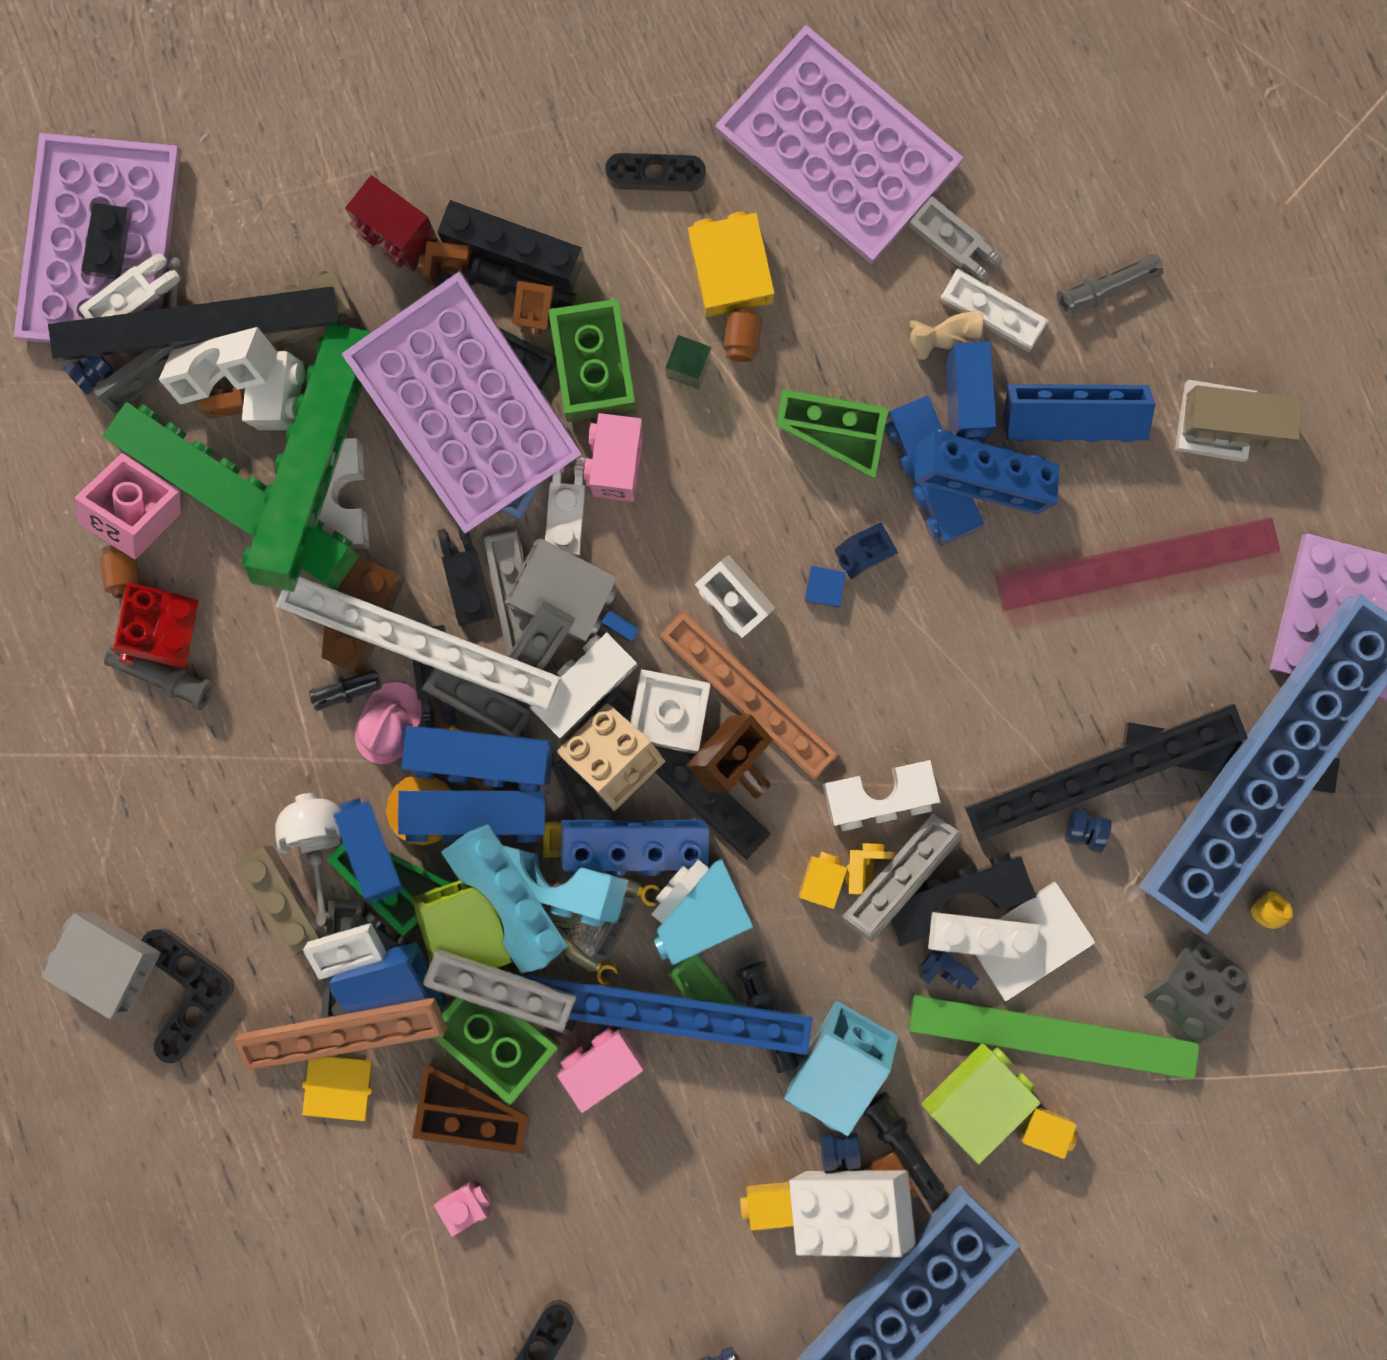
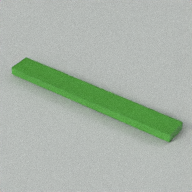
(1053, 1036)

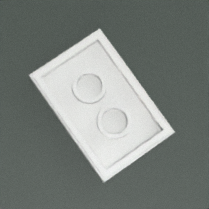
(1059, 940)

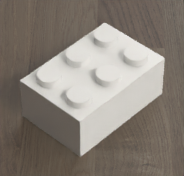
(852, 1213)

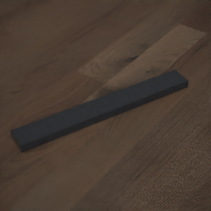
(192, 323)
(1106, 772)

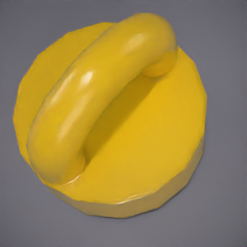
(1272, 910)

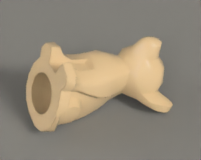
(956, 329)

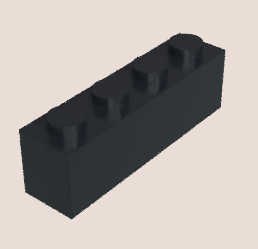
(512, 244)

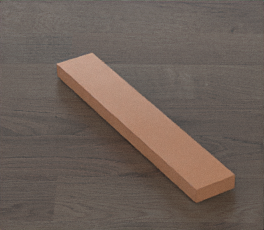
(748, 694)
(341, 1034)

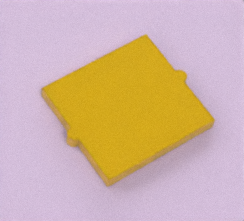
(337, 1088)

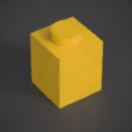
(823, 880)
(1048, 1132)
(767, 1206)

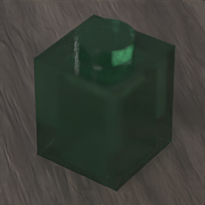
(688, 362)

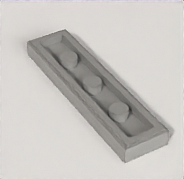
(505, 562)
(902, 877)
(499, 990)

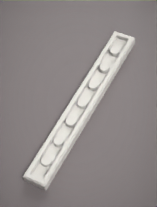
(420, 643)

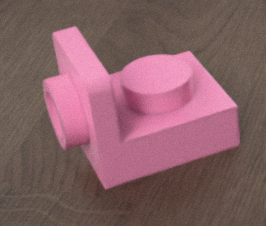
(463, 1207)

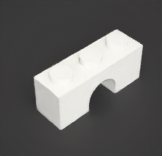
(240, 356)
(348, 522)
(912, 790)

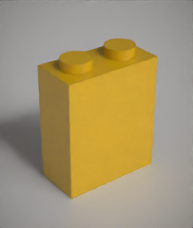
(730, 263)

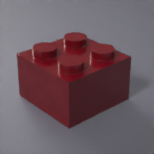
(390, 223)

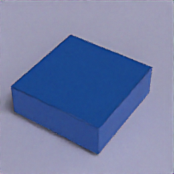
(825, 586)
(621, 627)

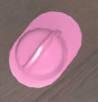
(384, 722)

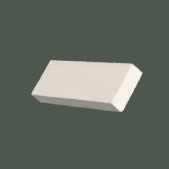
(1000, 312)

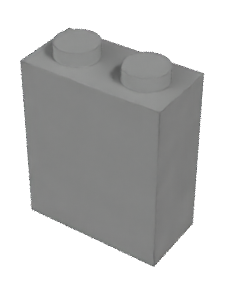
(564, 583)
(100, 964)

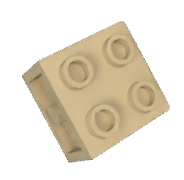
(611, 756)

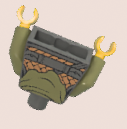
(592, 943)

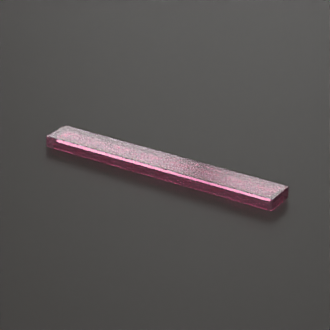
(1137, 564)

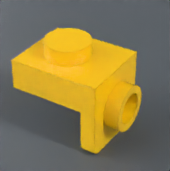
(861, 869)

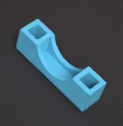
(485, 865)
(588, 893)

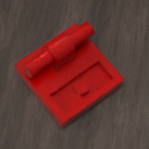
(154, 626)

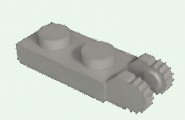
(953, 238)

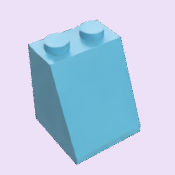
(704, 917)
(842, 1068)

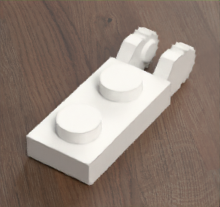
(131, 290)
(566, 510)

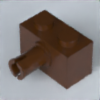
(731, 756)

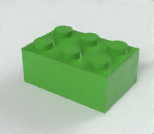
(592, 360)
(496, 1046)

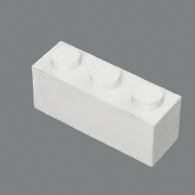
(586, 684)

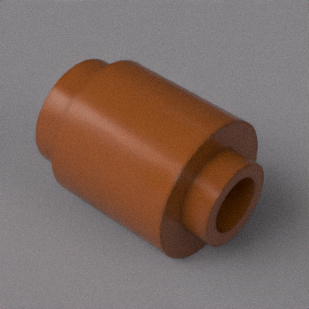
(742, 335)
(118, 570)

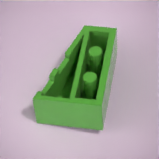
(836, 427)

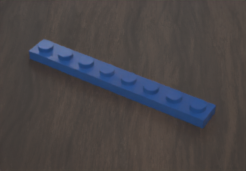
(685, 1016)

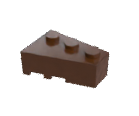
(372, 585)
(465, 1116)

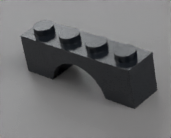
(1002, 883)

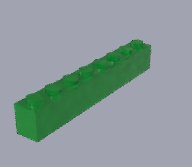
(307, 464)
(218, 485)

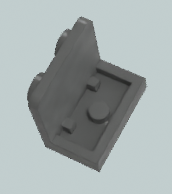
(1199, 989)

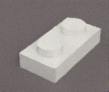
(678, 889)
(345, 951)

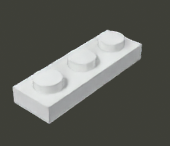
(983, 936)

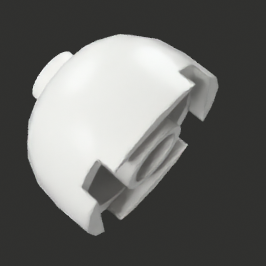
(307, 825)

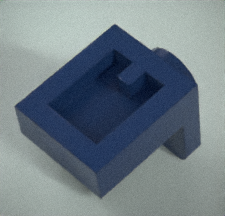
(865, 550)
(954, 972)

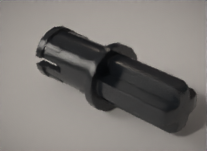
(345, 689)

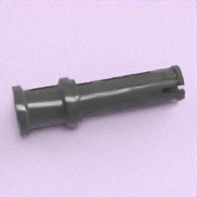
(1095, 290)
(173, 682)

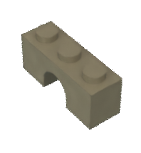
(271, 891)

